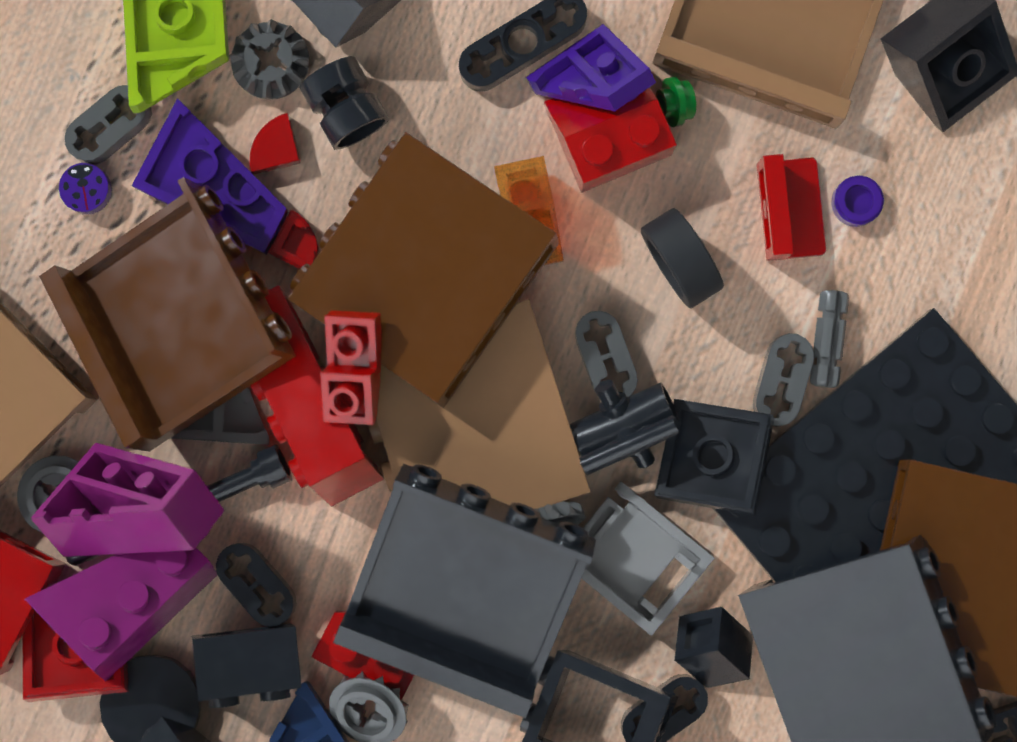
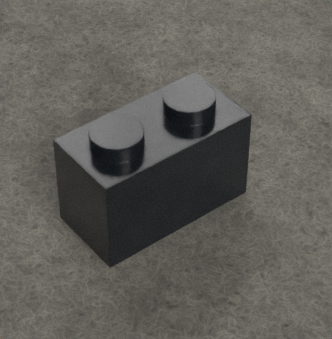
(246, 664)

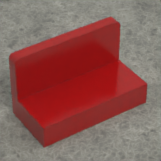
(790, 207)

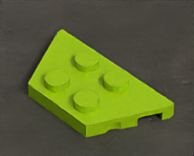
(171, 46)

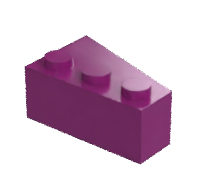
(127, 506)
(121, 603)

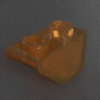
(528, 188)

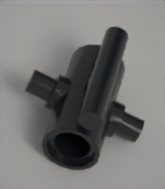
(625, 427)

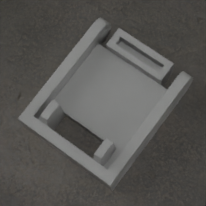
(633, 551)

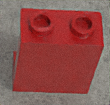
(22, 574)

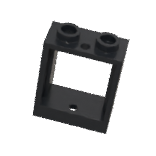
(554, 675)

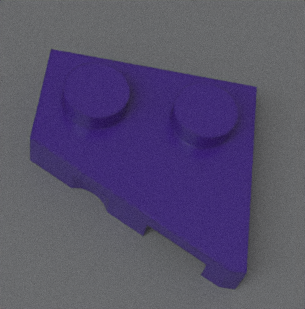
(594, 73)

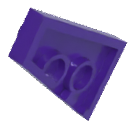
(194, 152)

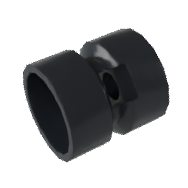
(352, 118)

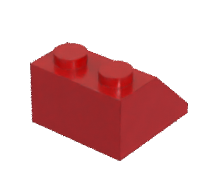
(608, 142)

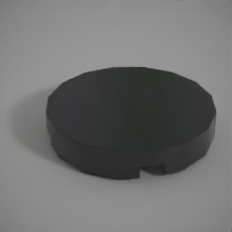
(156, 690)

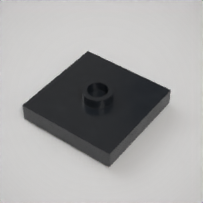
(716, 457)

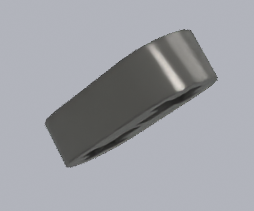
(97, 118)
(616, 347)
(795, 382)

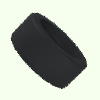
(682, 257)

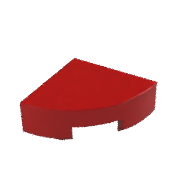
(274, 146)
(295, 242)

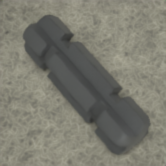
(829, 338)

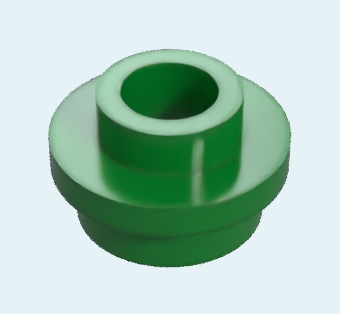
(677, 101)

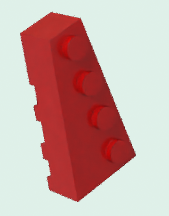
(324, 452)

